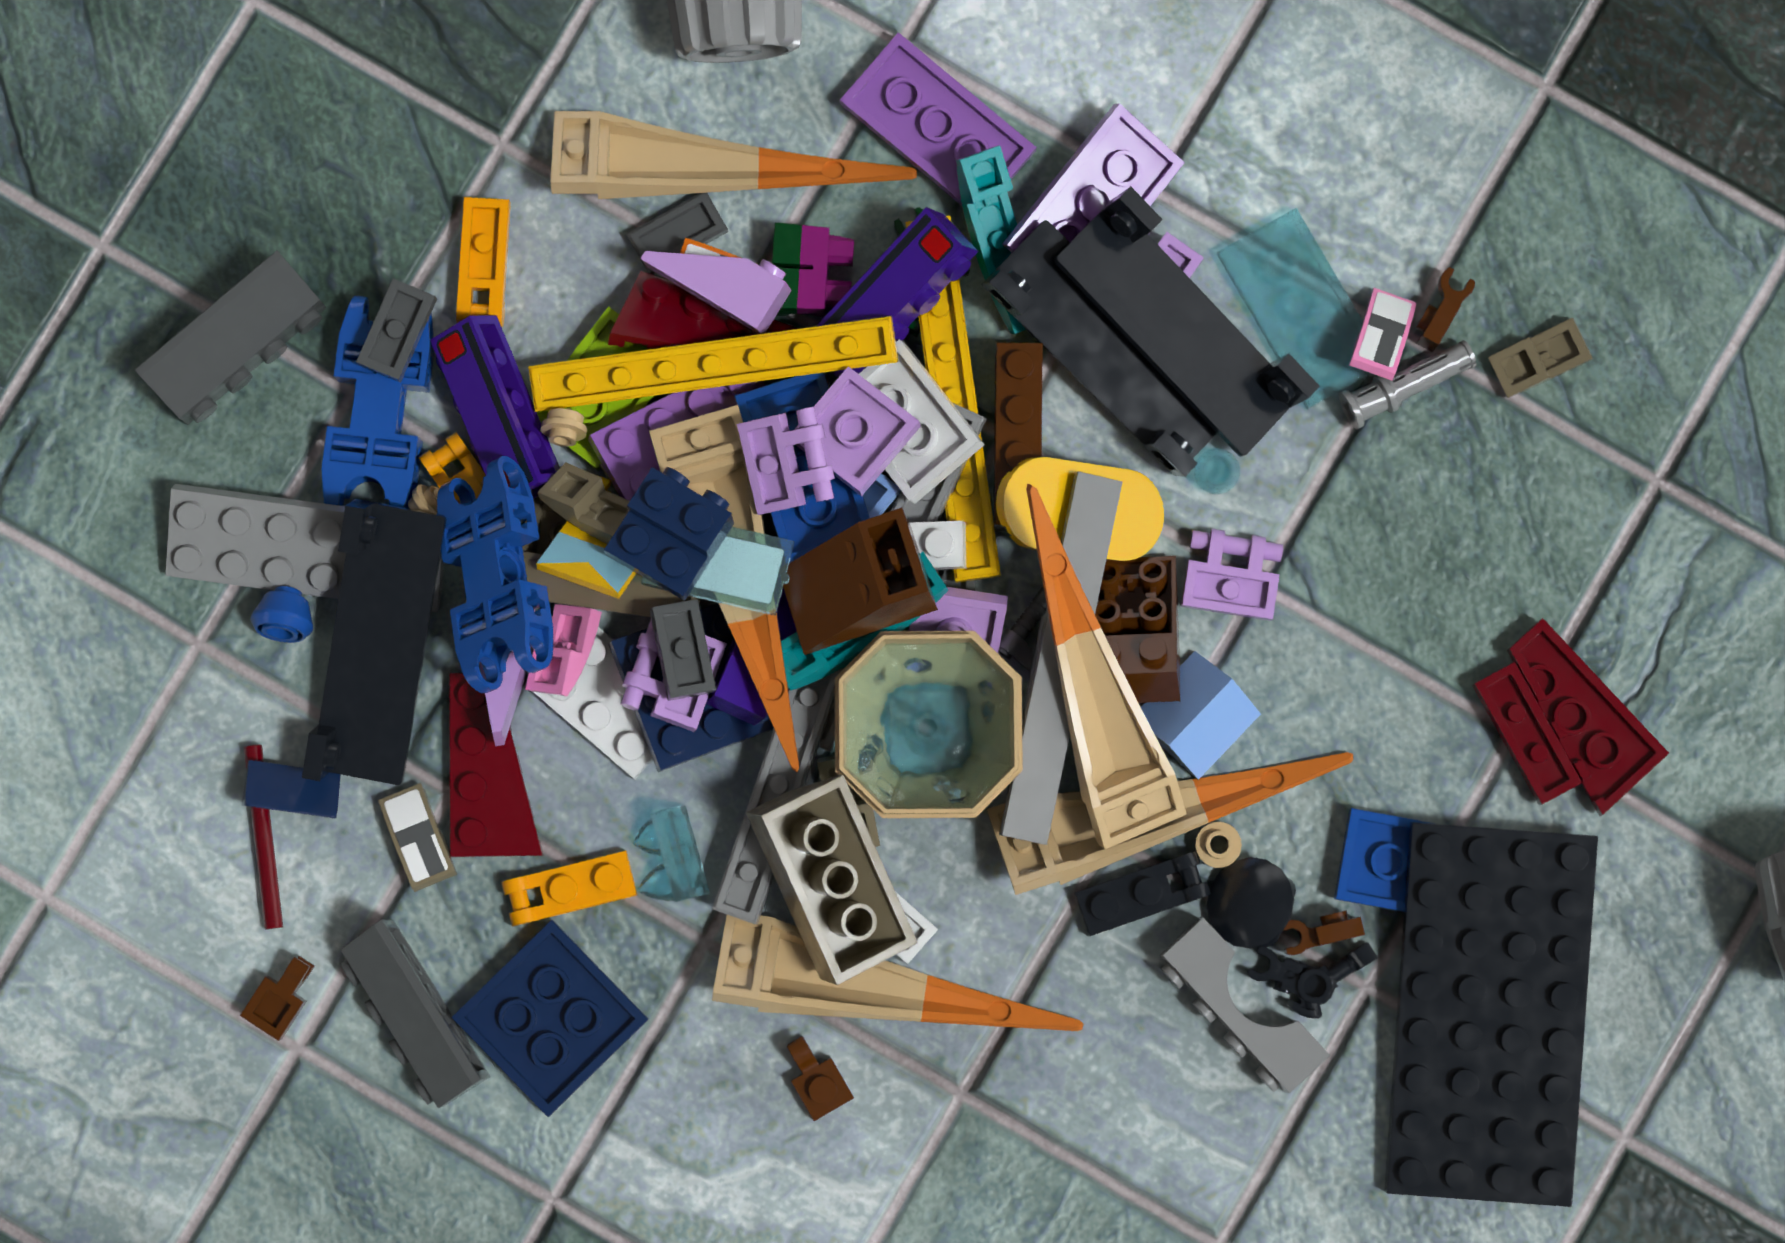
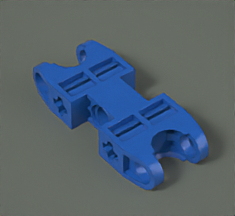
(375, 418)
(495, 576)

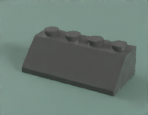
(232, 339)
(414, 1013)

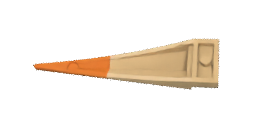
(636, 159)
(712, 459)
(1115, 751)
(1072, 841)
(773, 972)

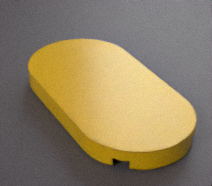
(1137, 517)

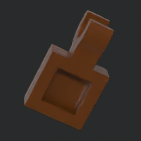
(1437, 320)
(1333, 928)
(276, 1002)
(820, 1084)

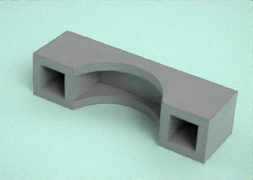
(1283, 1051)

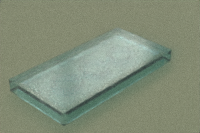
(1297, 301)

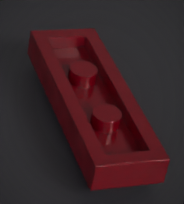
(1527, 733)

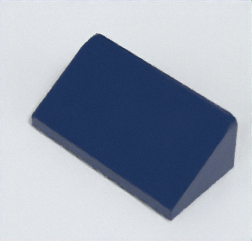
(285, 790)

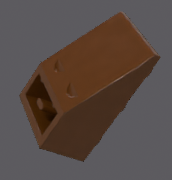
(858, 583)
(1142, 625)

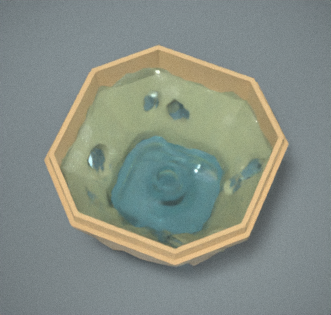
(933, 677)

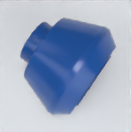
(283, 615)

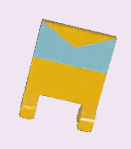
(583, 561)

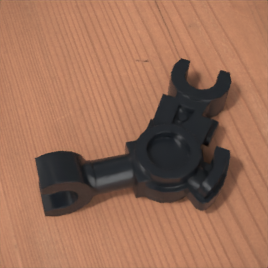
(1311, 983)

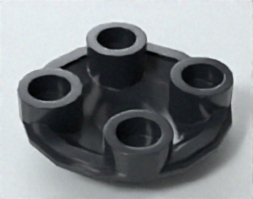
(1251, 903)

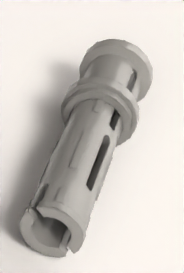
(1388, 395)

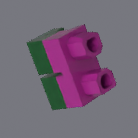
(804, 257)

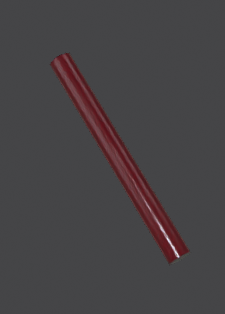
(265, 854)

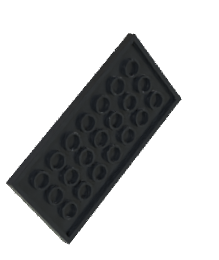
(1491, 1014)

